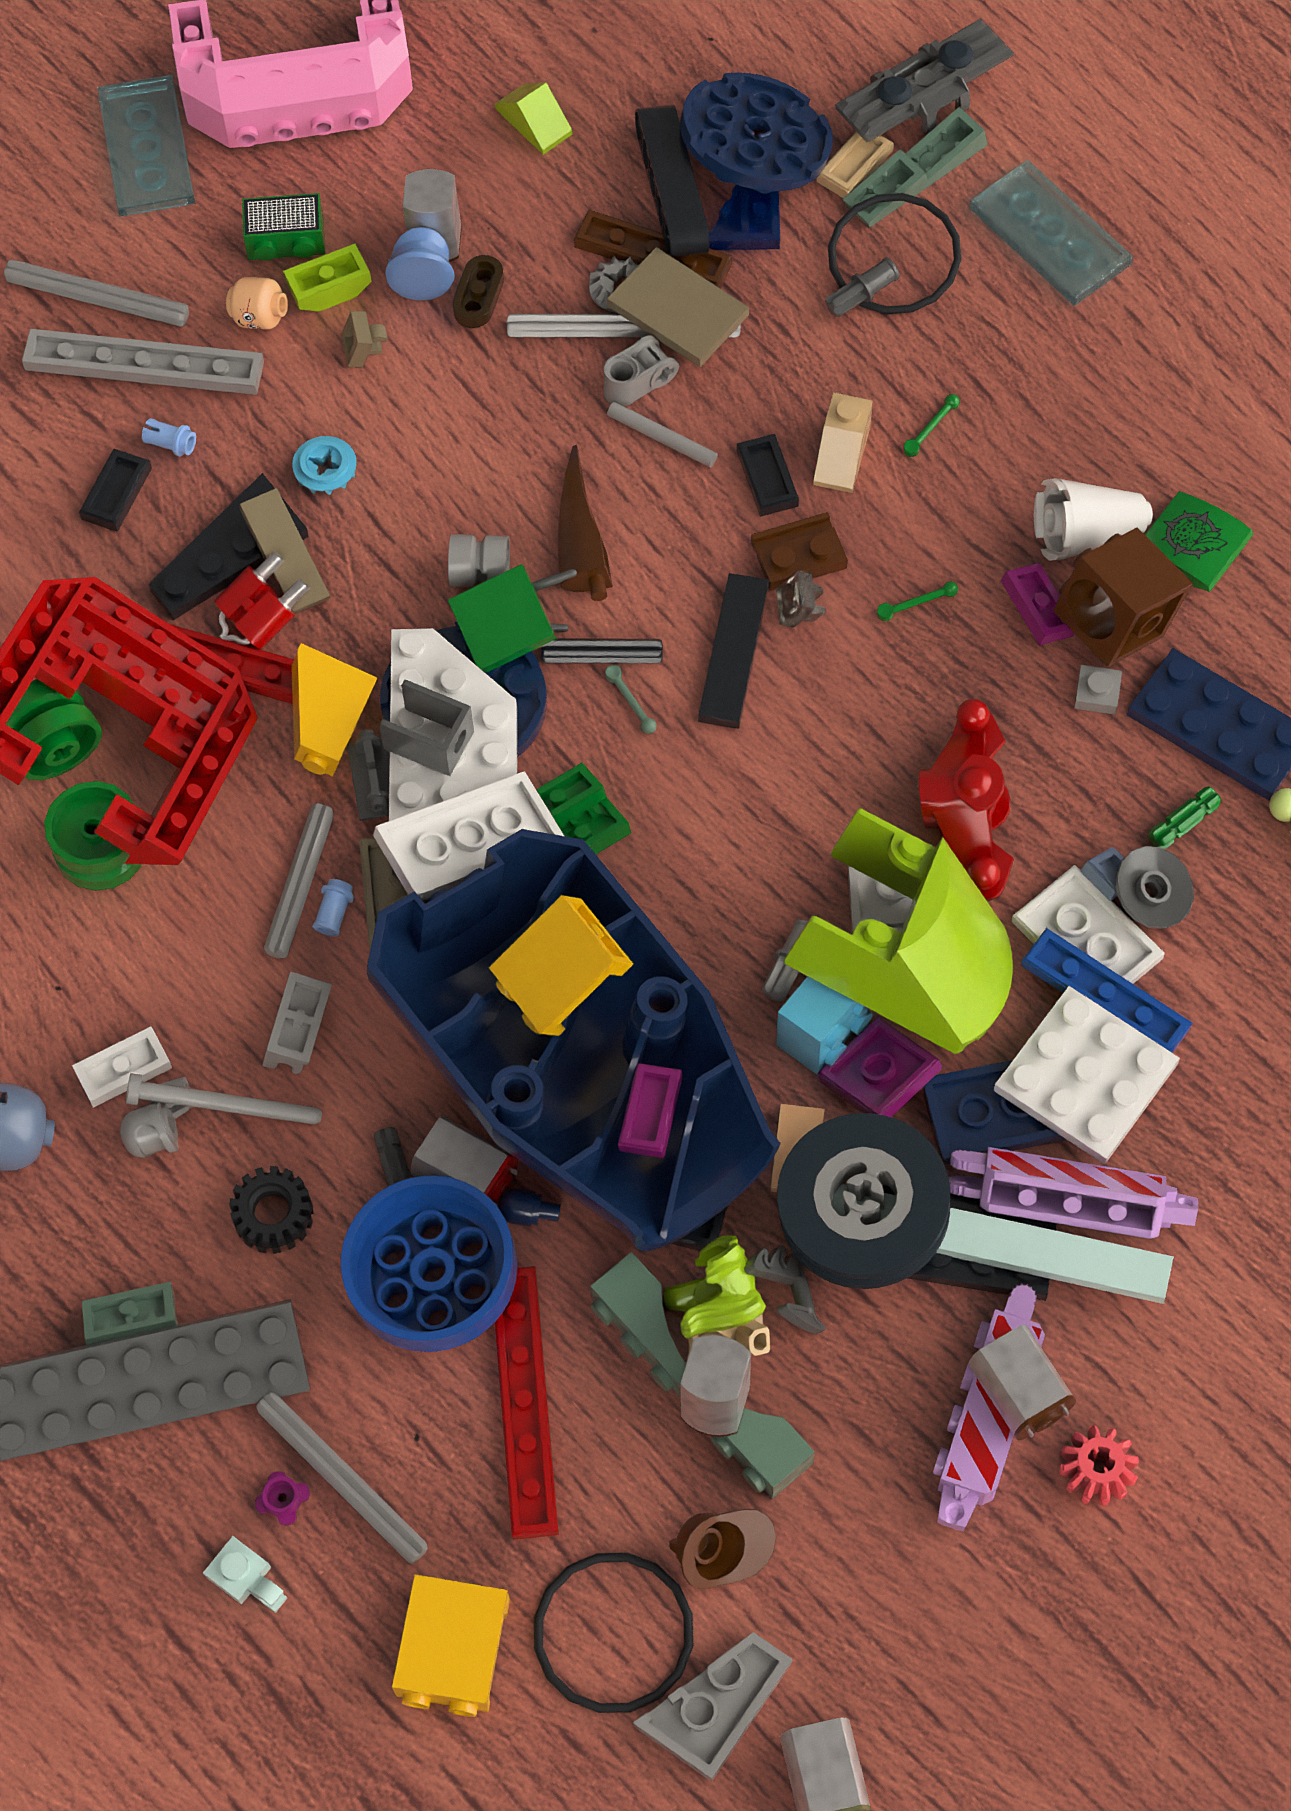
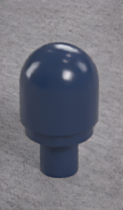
(526, 1207)

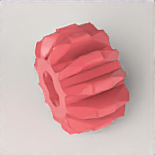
(1116, 1468)

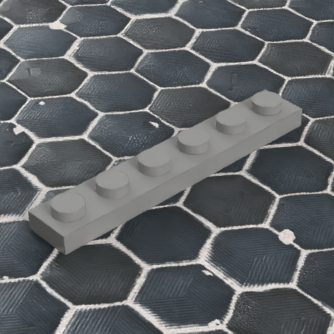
(143, 361)

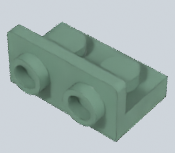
(129, 1313)

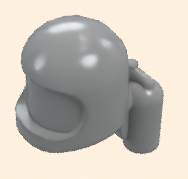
(153, 1126)

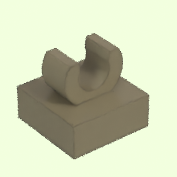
(361, 339)

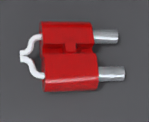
(255, 606)

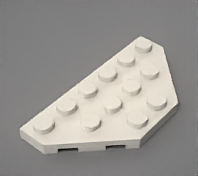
(492, 750)

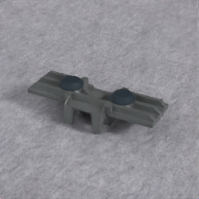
(943, 79)

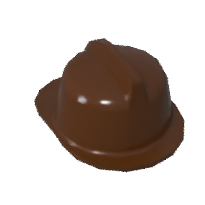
(724, 1547)

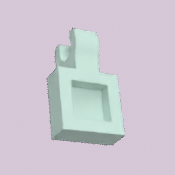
(242, 1573)

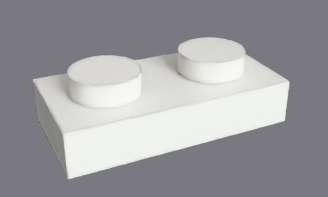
(109, 1070)

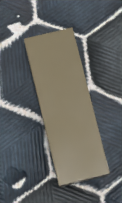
(276, 532)

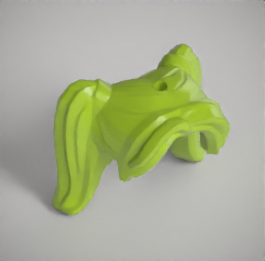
(720, 1299)

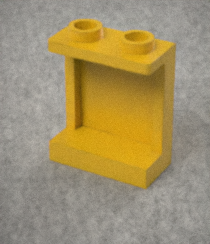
(558, 964)
(450, 1645)

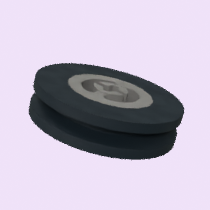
(866, 1154)

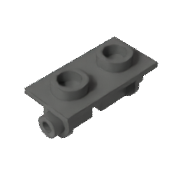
(370, 775)

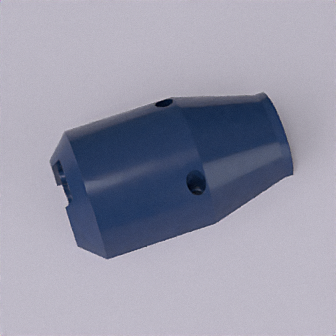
(566, 1095)

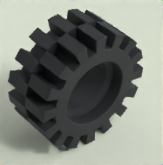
(277, 1234)

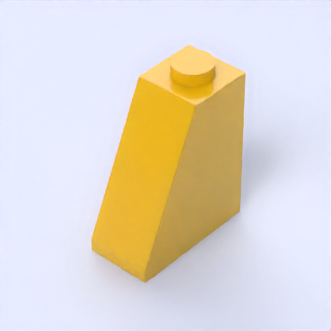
(325, 707)

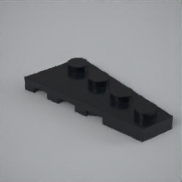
(214, 557)

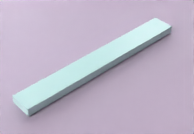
(1047, 1253)

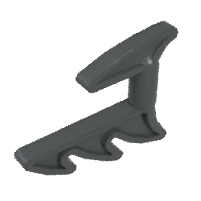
(792, 1273)

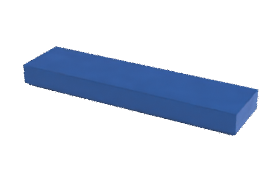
(1066, 965)

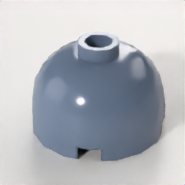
(22, 1127)

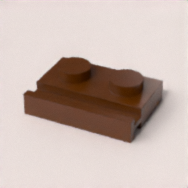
(799, 545)

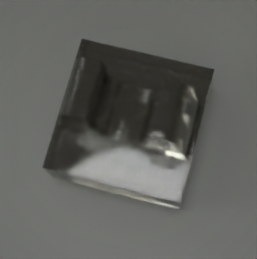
(797, 599)

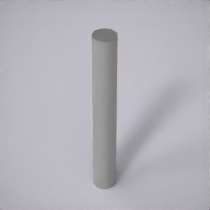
(662, 434)

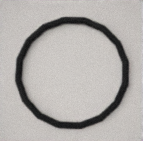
(913, 200)
(642, 1701)

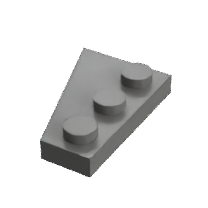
(717, 1707)

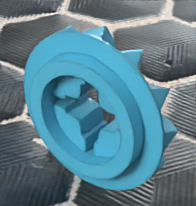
(317, 452)

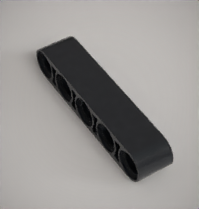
(671, 181)

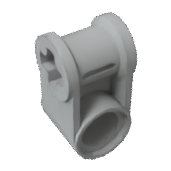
(641, 368)

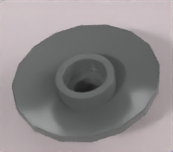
(1164, 877)

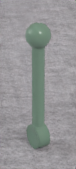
(614, 675)

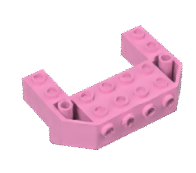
(293, 90)

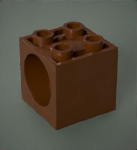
(1121, 596)

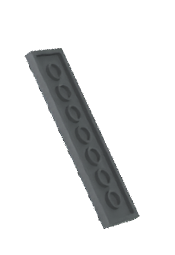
(149, 1379)

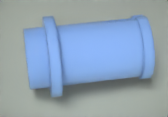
(167, 436)
(333, 907)

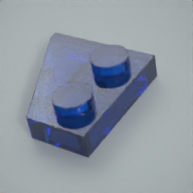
(747, 222)

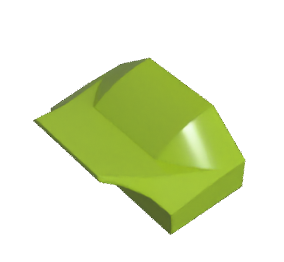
(328, 279)

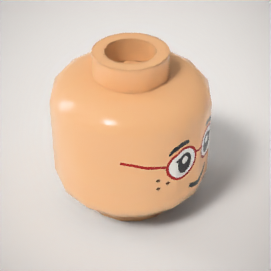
(256, 303)

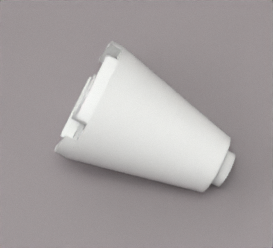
(1085, 516)

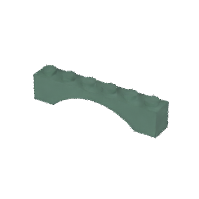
(764, 1443)

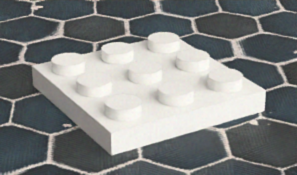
(1086, 1074)

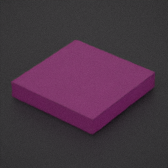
(880, 1070)

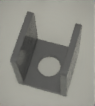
(424, 750)

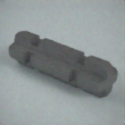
(391, 1155)

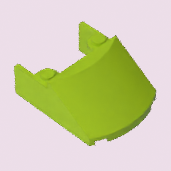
(947, 964)

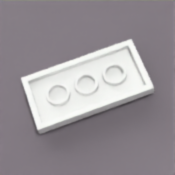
(451, 838)

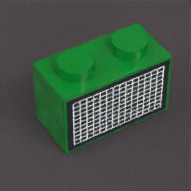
(283, 226)

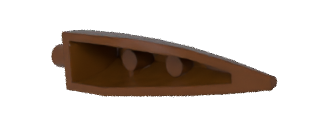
(579, 538)

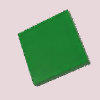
(502, 619)

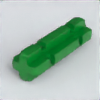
(1184, 818)

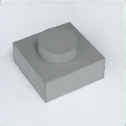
(1098, 689)

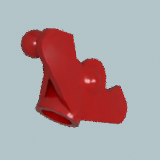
(969, 798)

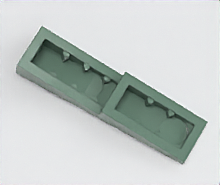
(912, 172)

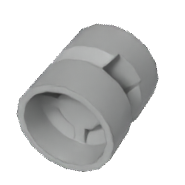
(476, 560)

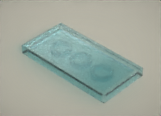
(146, 145)
(1051, 232)

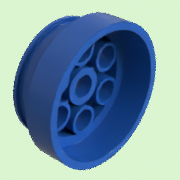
(396, 1222)

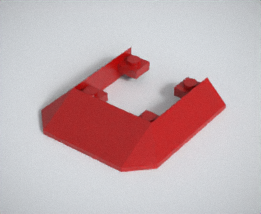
(180, 688)

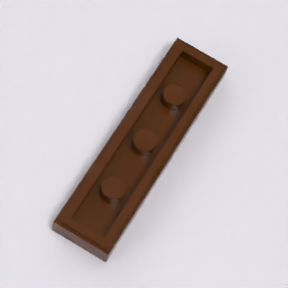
(622, 239)

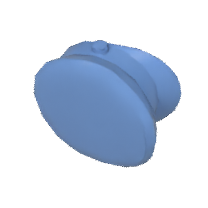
(420, 265)

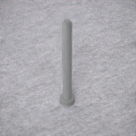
(219, 1101)

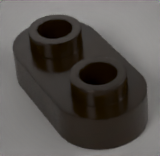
(476, 294)

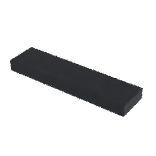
(733, 651)

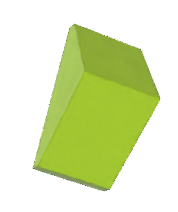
(535, 115)

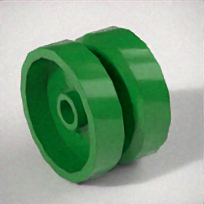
(58, 725)
(78, 851)

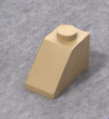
(843, 442)

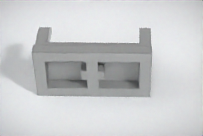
(297, 1022)

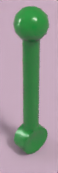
(912, 446)
(886, 611)

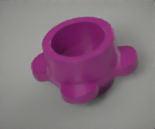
(276, 1486)

